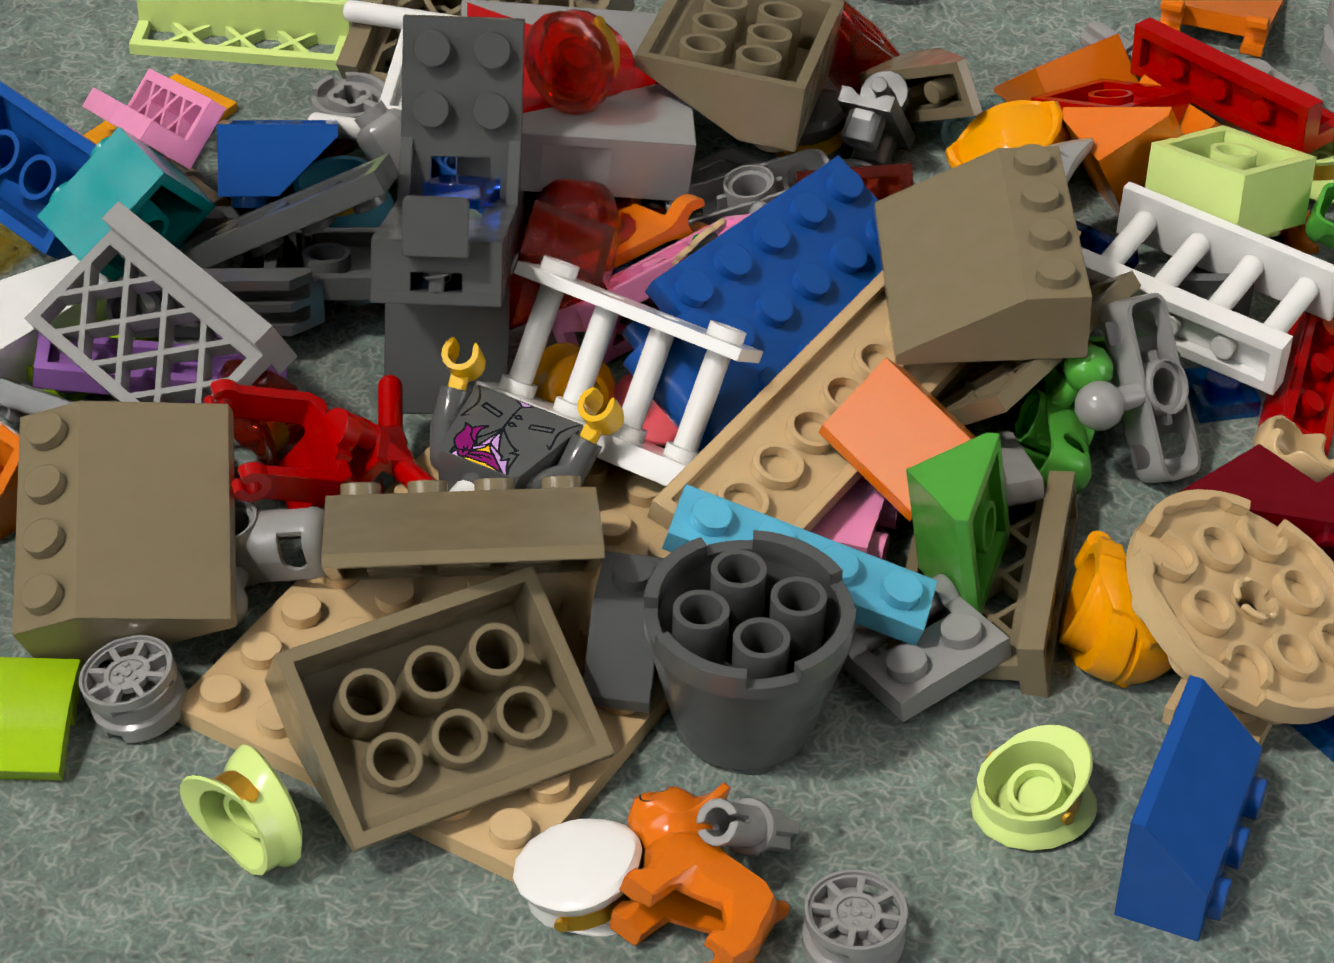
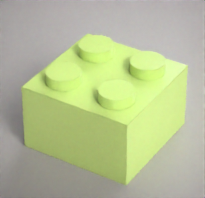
(1234, 178)

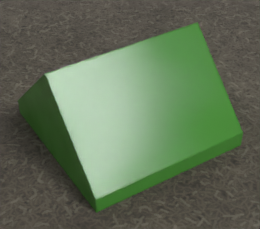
(961, 515)

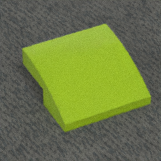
(36, 715)

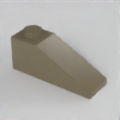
(936, 82)

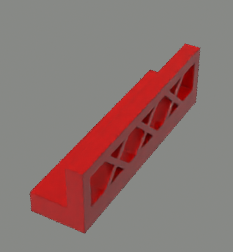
(1231, 88)

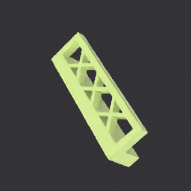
(245, 22)

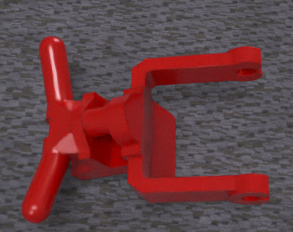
(335, 444)

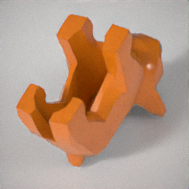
(692, 881)

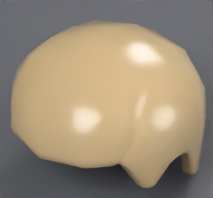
(1298, 449)

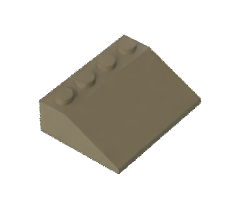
(745, 62)
(986, 262)
(123, 525)
(461, 531)
(437, 708)

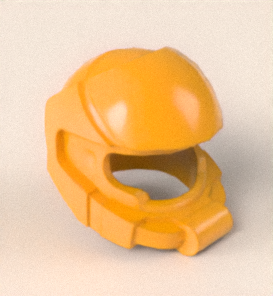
(1099, 621)

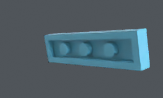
(885, 594)

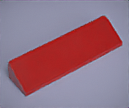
(1309, 379)

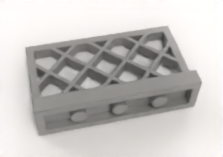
(181, 283)

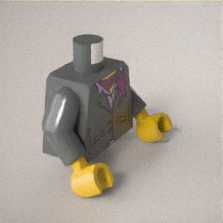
(506, 438)

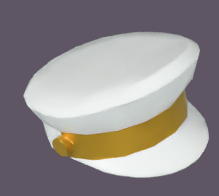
(576, 874)

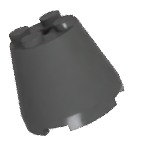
(747, 644)

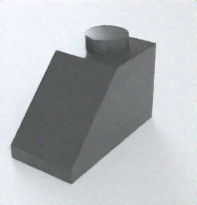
(618, 658)

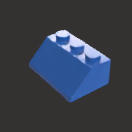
(266, 156)
(34, 160)
(1191, 818)

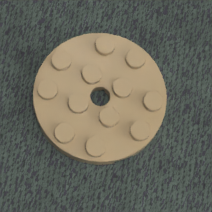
(1192, 568)

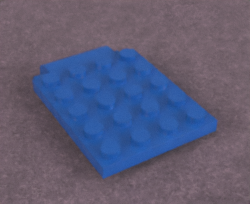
(774, 278)

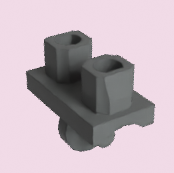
(877, 118)

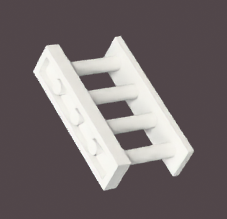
(1209, 328)
(627, 445)

